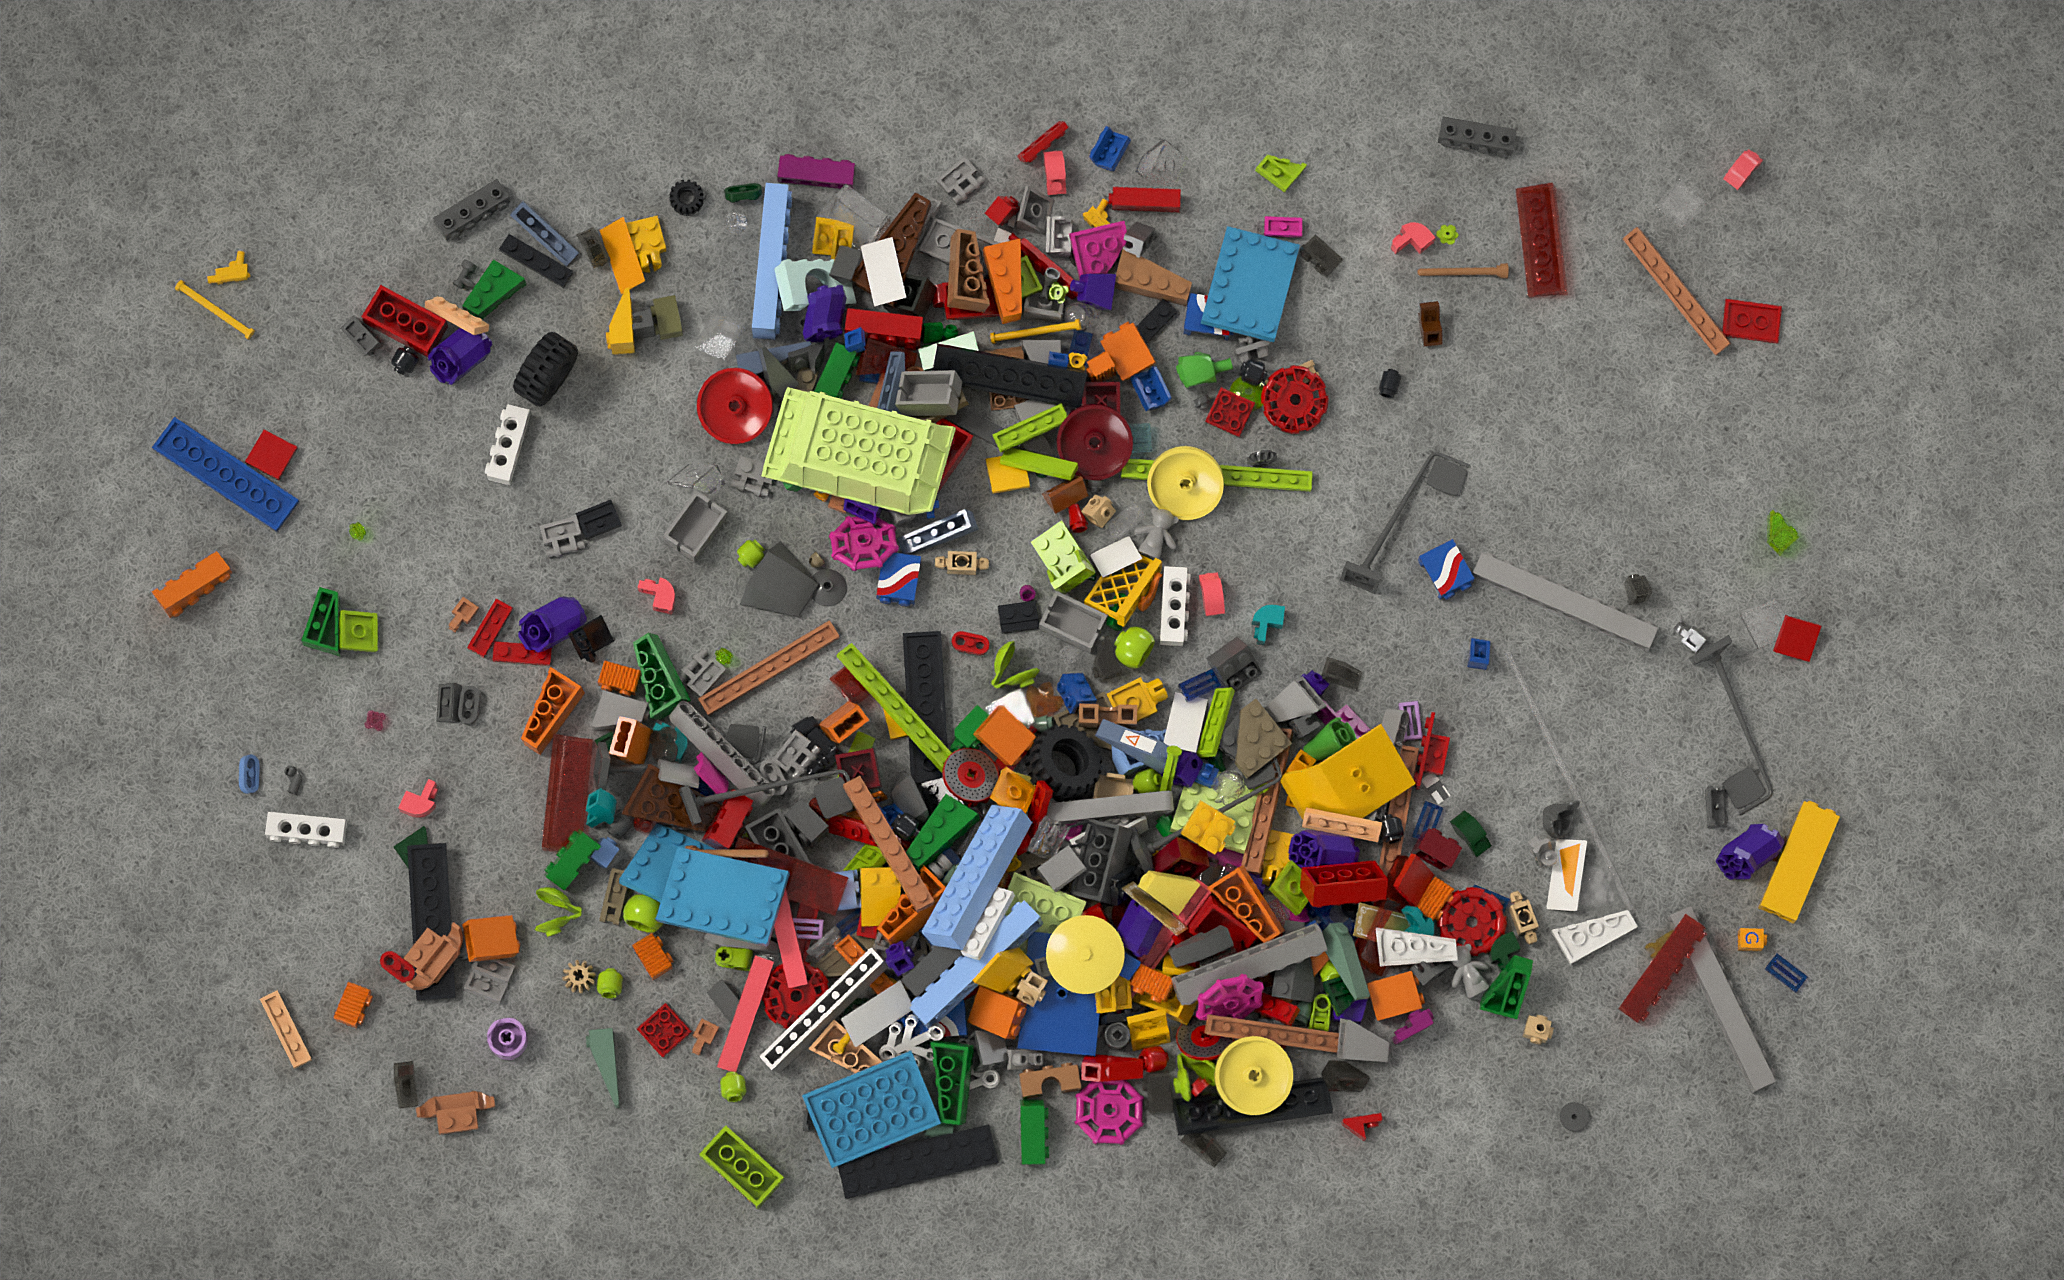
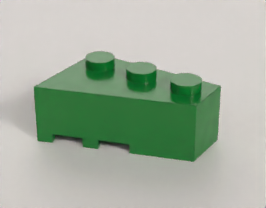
(1508, 989)

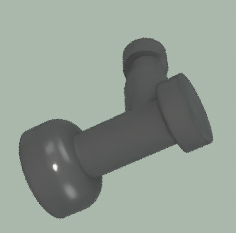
(1051, 276)
(462, 278)

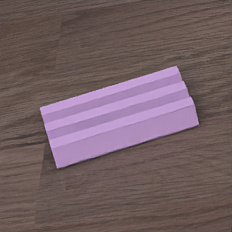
(1412, 737)
(807, 928)

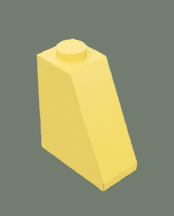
(1169, 889)

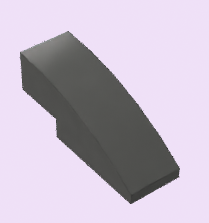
(1201, 946)

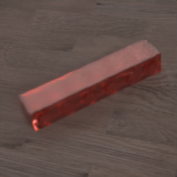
(1662, 968)

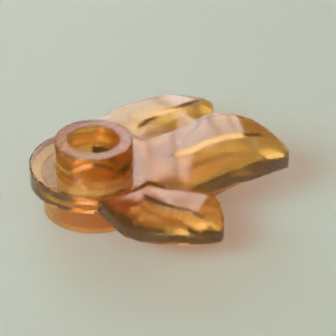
(1044, 697)

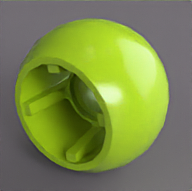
(1134, 647)
(641, 913)

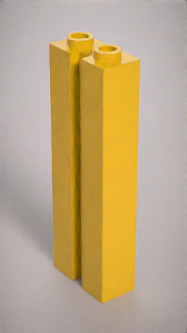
(1799, 861)

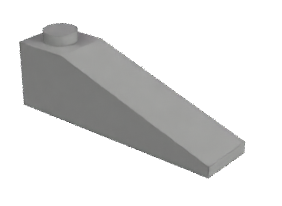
(716, 942)

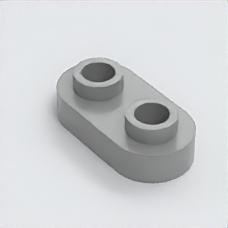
(773, 777)

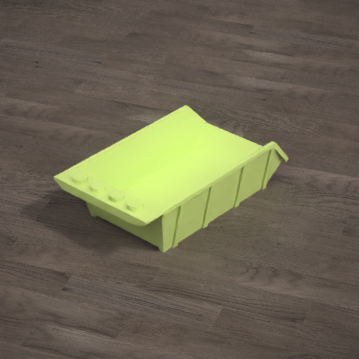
(858, 452)

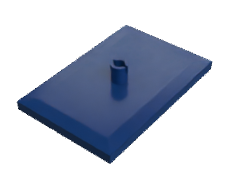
(1058, 1022)

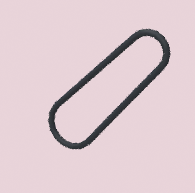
(1085, 843)

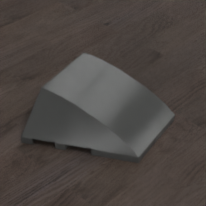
(779, 584)
(908, 799)

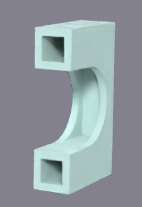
(792, 287)

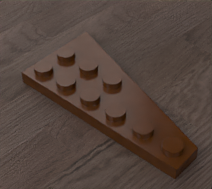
(905, 233)
(662, 803)

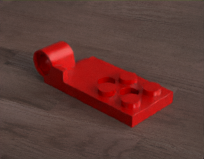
(940, 300)

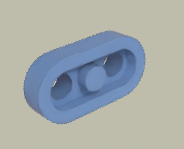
(249, 775)

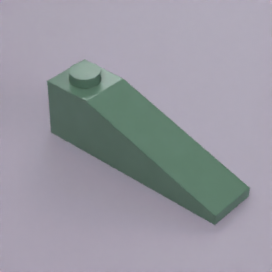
(1345, 959)
(603, 1050)

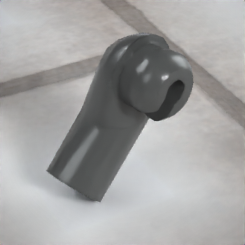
(295, 779)

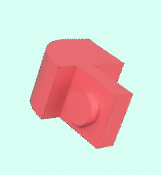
(1742, 169)
(1055, 172)
(1415, 234)
(663, 592)
(1212, 594)
(421, 805)

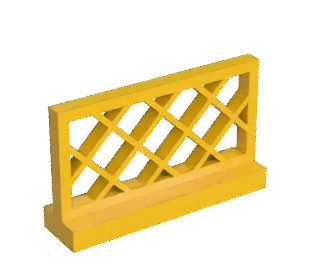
(1131, 601)

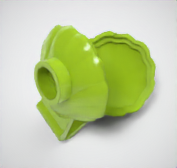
(1002, 660)
(556, 898)
(1201, 1068)

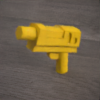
(1098, 216)
(235, 272)

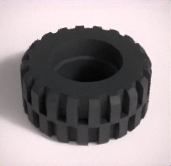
(545, 369)
(1078, 749)

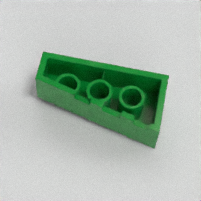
(659, 677)

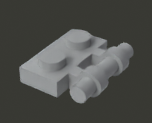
(956, 176)
(752, 470)
(560, 531)
(705, 677)
(792, 749)

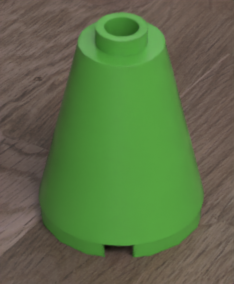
(1330, 739)

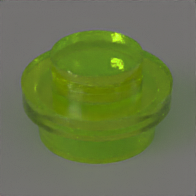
(357, 531)
(723, 656)

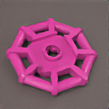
(860, 530)
(1231, 998)
(1112, 1121)

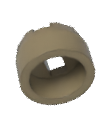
(816, 561)

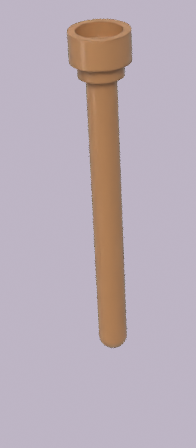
(1500, 271)
(732, 853)

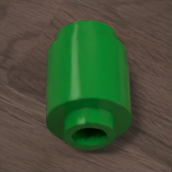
(1164, 824)

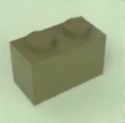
(667, 317)

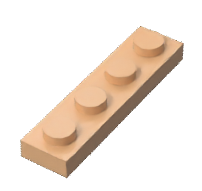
(456, 315)
(1341, 824)
(285, 1029)

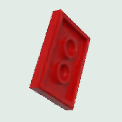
(1751, 321)

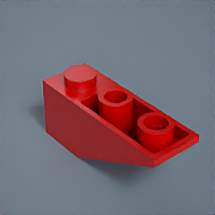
(1111, 1068)

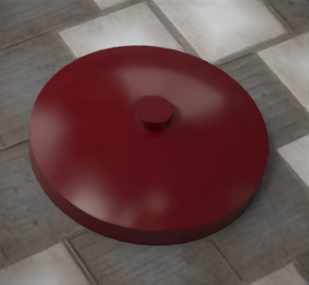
(1096, 440)

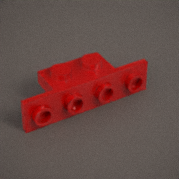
(1434, 753)

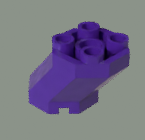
(824, 314)
(458, 355)
(551, 623)
(1322, 848)
(1749, 852)
(1138, 929)

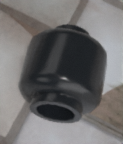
(405, 360)
(1253, 372)
(905, 826)
(1391, 829)

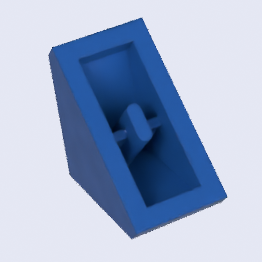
(1479, 654)

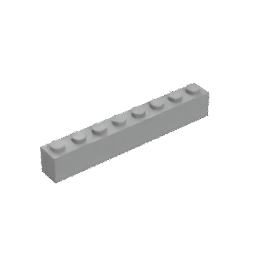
(1253, 962)
(824, 1010)

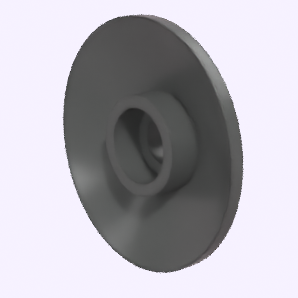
(835, 593)

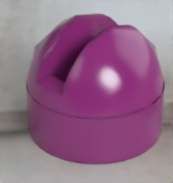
(1027, 593)

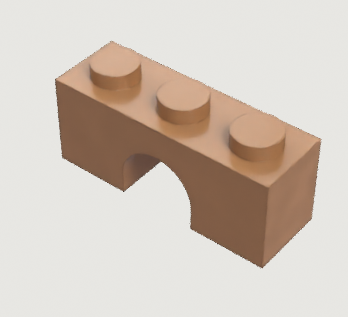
(1092, 714)
(1066, 1076)

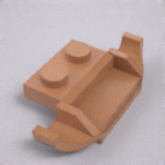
(433, 956)
(456, 1111)

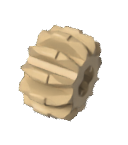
(586, 973)

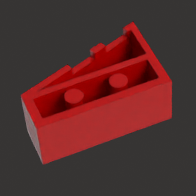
(728, 822)

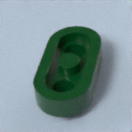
(743, 192)

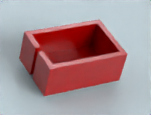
(1215, 913)

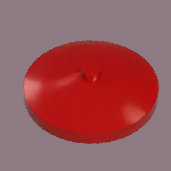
(734, 405)

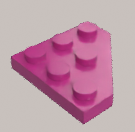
(1097, 247)

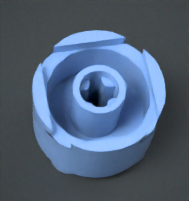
(851, 897)

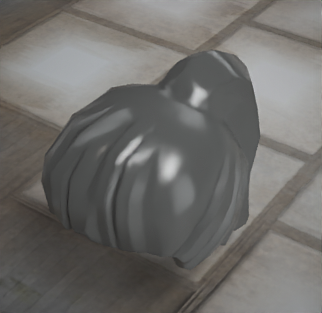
(1558, 818)

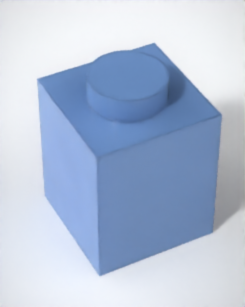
(605, 853)

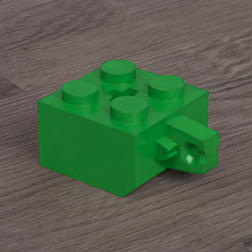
(964, 731)

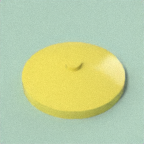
(1185, 482)
(1085, 954)
(1253, 1075)

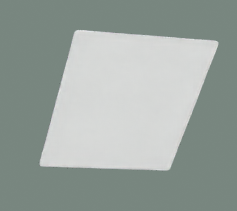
(1115, 556)

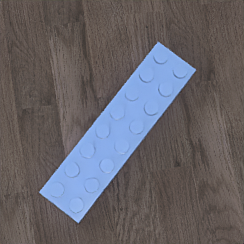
(771, 253)
(976, 877)
(957, 982)

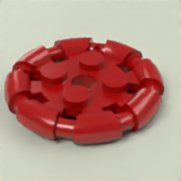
(1283, 402)
(1480, 913)
(783, 994)

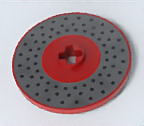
(972, 762)
(1192, 1044)

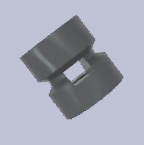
(1117, 1036)

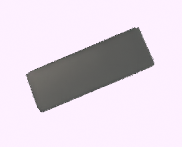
(845, 264)
(448, 702)
(724, 999)

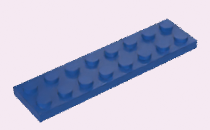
(225, 474)

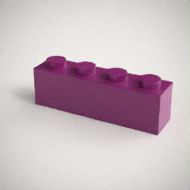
(815, 171)

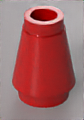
(1076, 519)

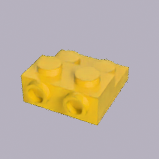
(1208, 827)

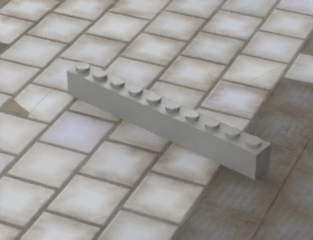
(1565, 602)
(1727, 1010)

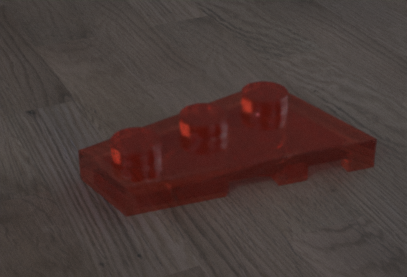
(876, 356)

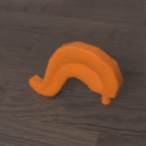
(1147, 600)

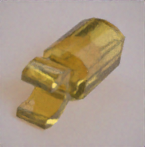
(1659, 943)

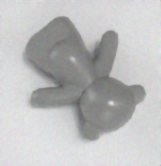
(1152, 545)
(1468, 972)

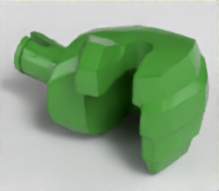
(1200, 369)

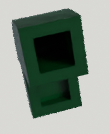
(1471, 832)
(1502, 948)

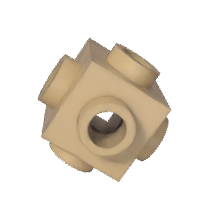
(1099, 510)
(1032, 989)
(1533, 1034)

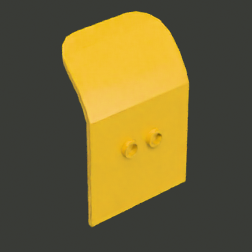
(1352, 779)

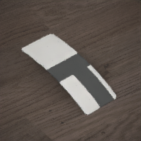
(1005, 231)
(1435, 787)

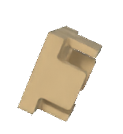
(1113, 785)

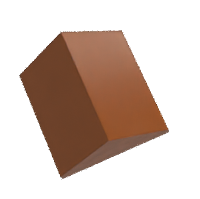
(1066, 494)

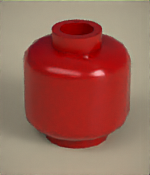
(1154, 1059)

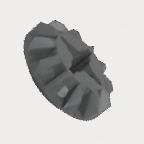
(1262, 458)

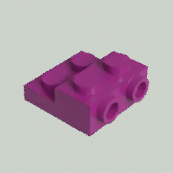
(1416, 1022)

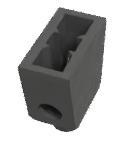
(989, 1051)

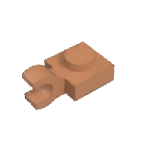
(463, 612)
(704, 1034)

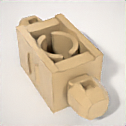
(941, 562)
(1530, 936)

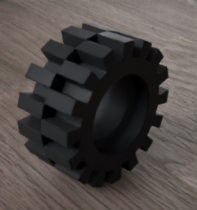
(683, 187)

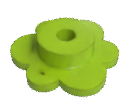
(1444, 238)

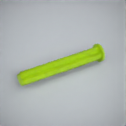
(1170, 767)

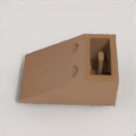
(1002, 401)

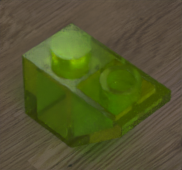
(1779, 534)

